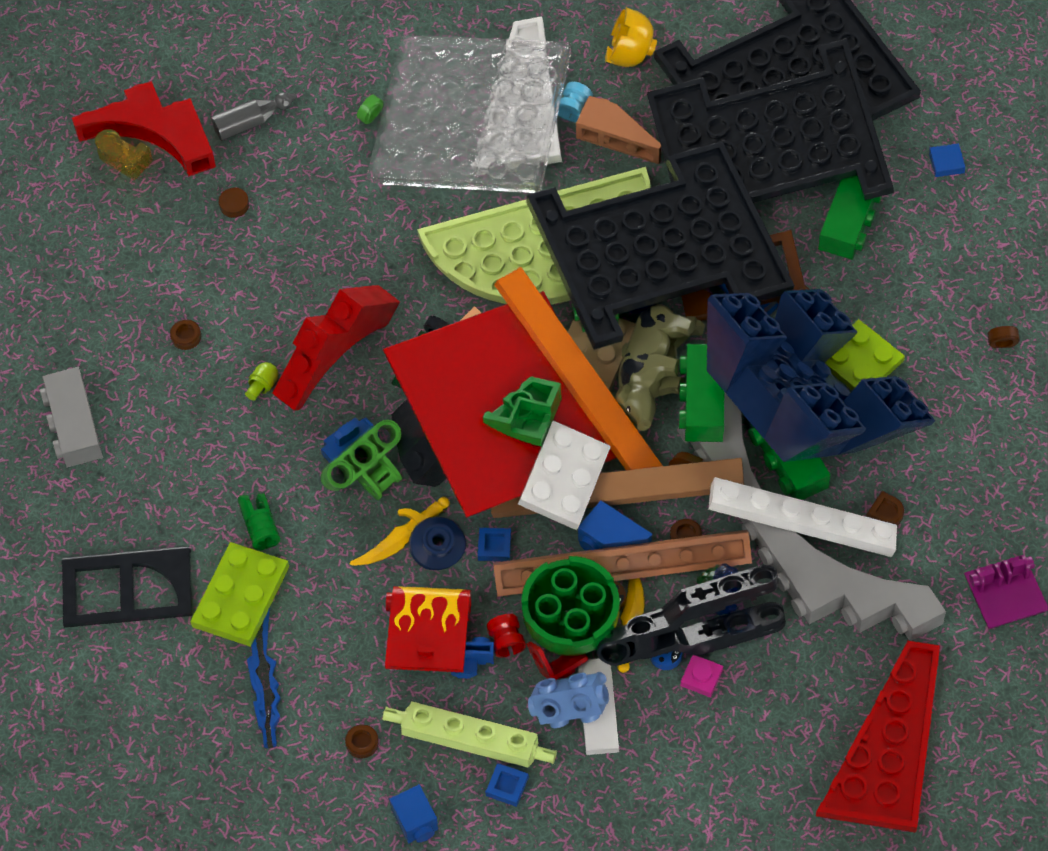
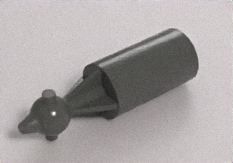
(249, 115)

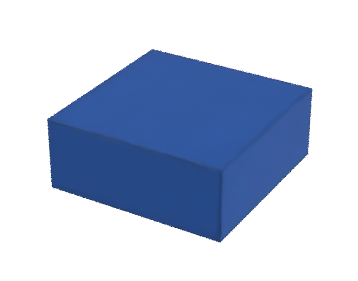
(947, 160)
(494, 544)
(507, 784)

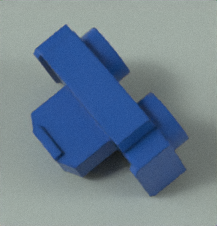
(344, 437)
(477, 652)

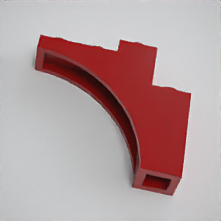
(143, 118)
(327, 337)

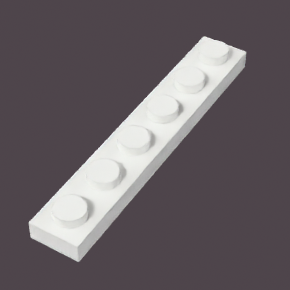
(802, 517)

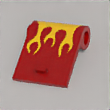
(427, 628)

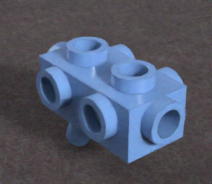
(569, 699)

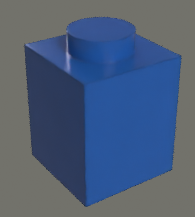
(414, 815)

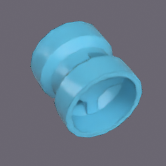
(574, 99)

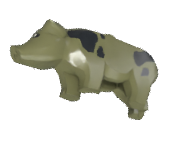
(651, 361)

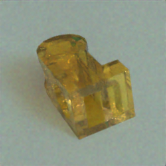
(122, 155)

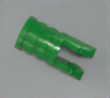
(259, 522)

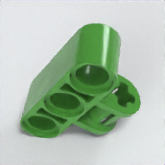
(373, 469)

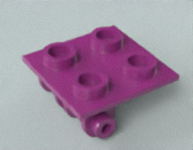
(1006, 591)

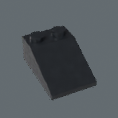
(415, 449)

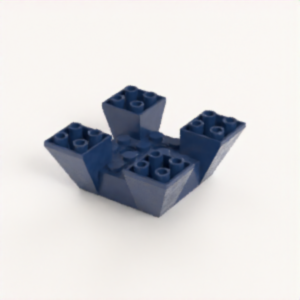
(786, 389)

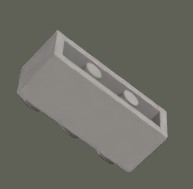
(70, 417)

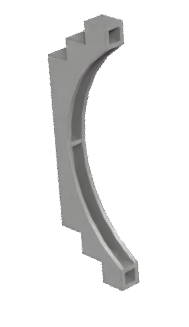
(813, 578)

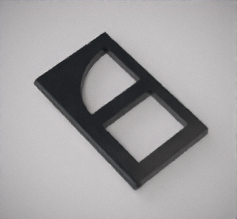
(170, 562)

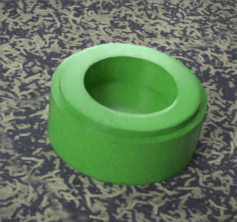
(370, 109)

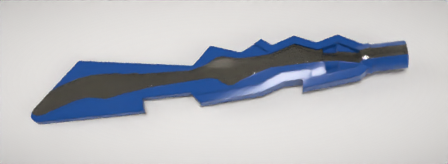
(264, 685)

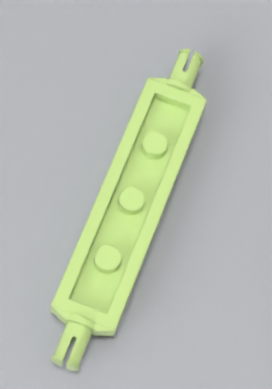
(469, 734)

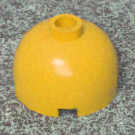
(631, 39)

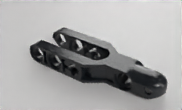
(661, 633)

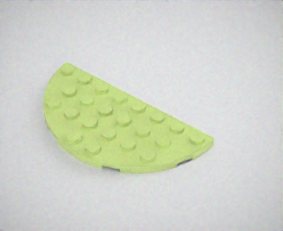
(495, 242)

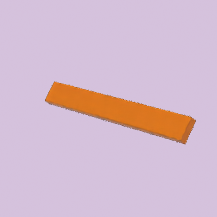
(575, 371)

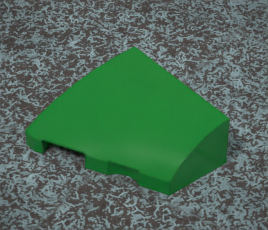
(527, 411)

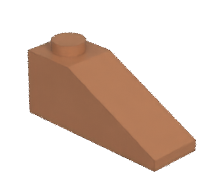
(613, 128)

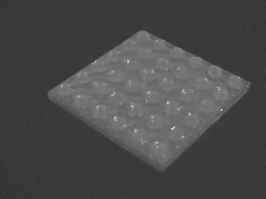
(470, 113)

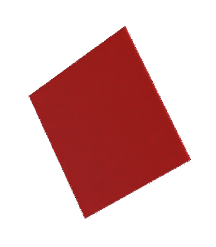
(461, 375)

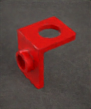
(559, 668)

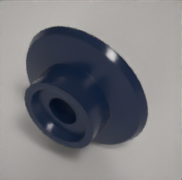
(433, 556)

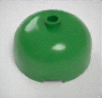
(570, 605)

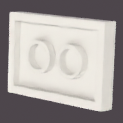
(564, 475)

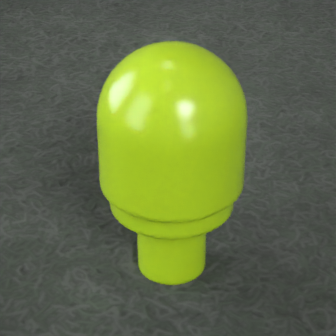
(263, 376)

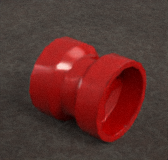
(506, 634)

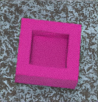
(701, 675)

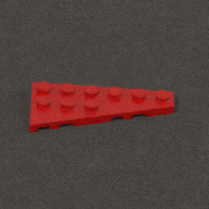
(887, 760)

